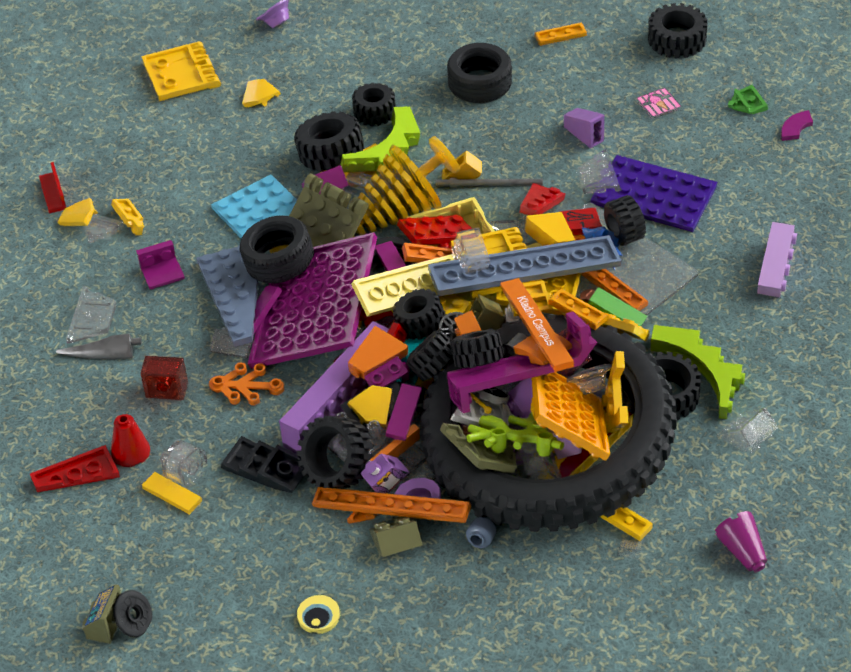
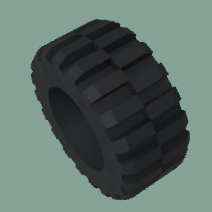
(326, 138)

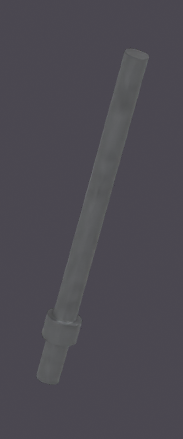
(454, 182)

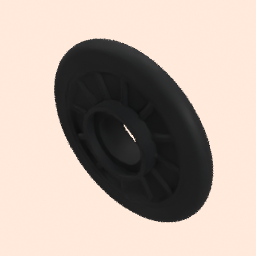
(121, 613)

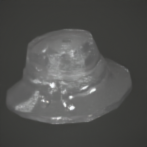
(591, 379)

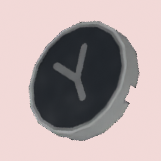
(493, 395)

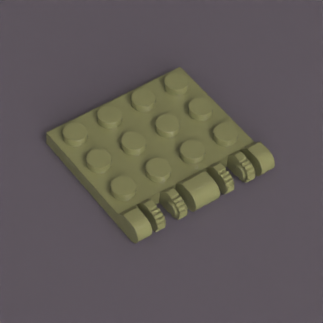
(327, 212)

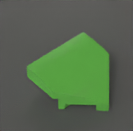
(748, 101)

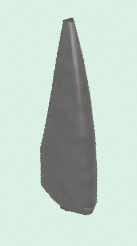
(108, 348)

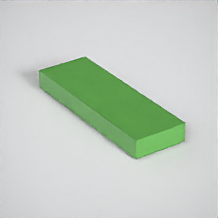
(610, 304)

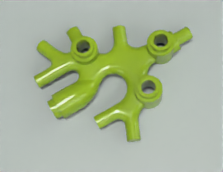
(498, 432)

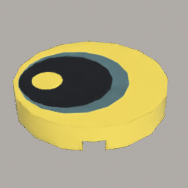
(318, 614)

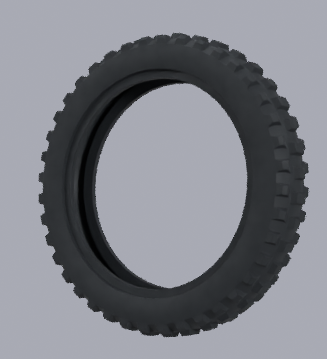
(569, 498)

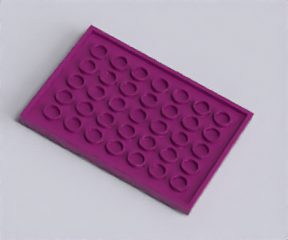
(318, 307)

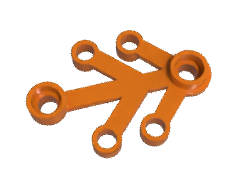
(223, 383)

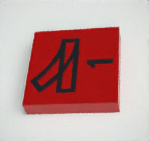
(581, 218)

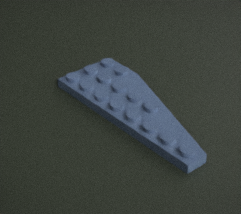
(232, 292)

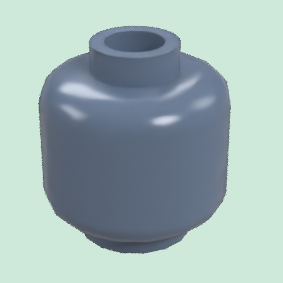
(481, 532)

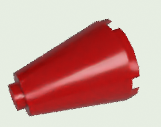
(128, 442)

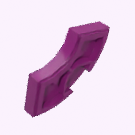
(794, 124)

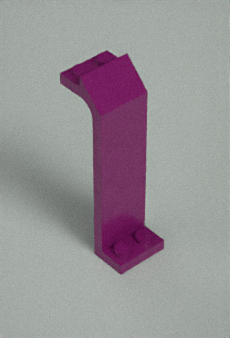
(515, 368)

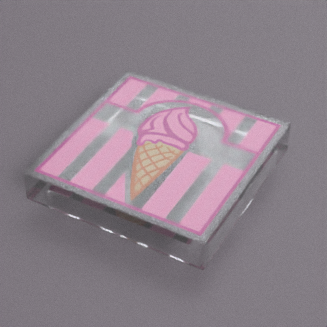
(658, 104)

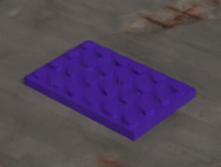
(660, 192)

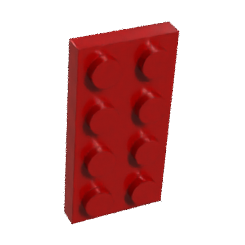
(432, 229)

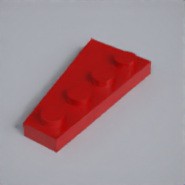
(540, 199)
(78, 470)

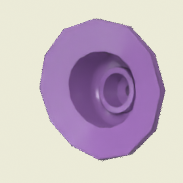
(276, 14)
(419, 487)

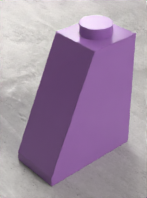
(585, 125)

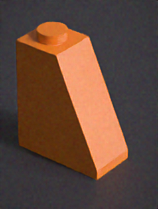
(375, 351)

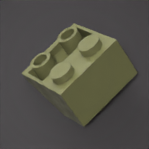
(395, 536)

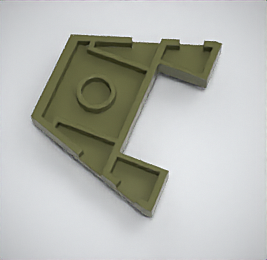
(478, 453)

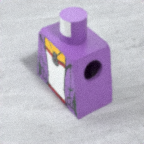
(384, 473)

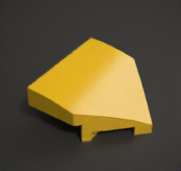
(259, 92)
(78, 214)
(372, 404)

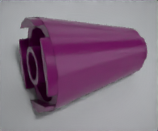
(743, 540)

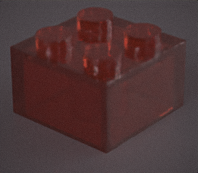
(164, 377)

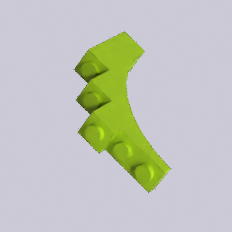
(404, 134)
(722, 376)

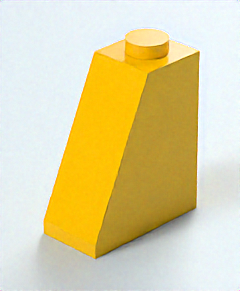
(548, 228)

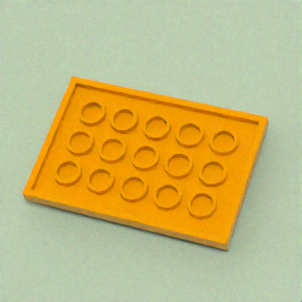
(570, 413)

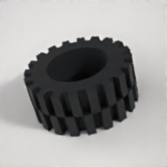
(674, 42)
(684, 375)
(315, 446)

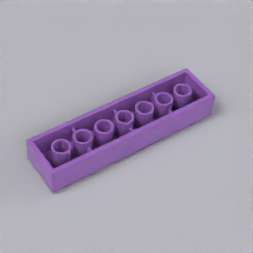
(324, 396)

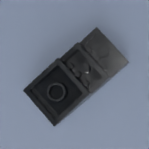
(264, 464)

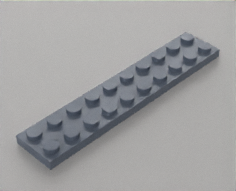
(527, 265)

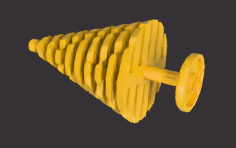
(403, 186)

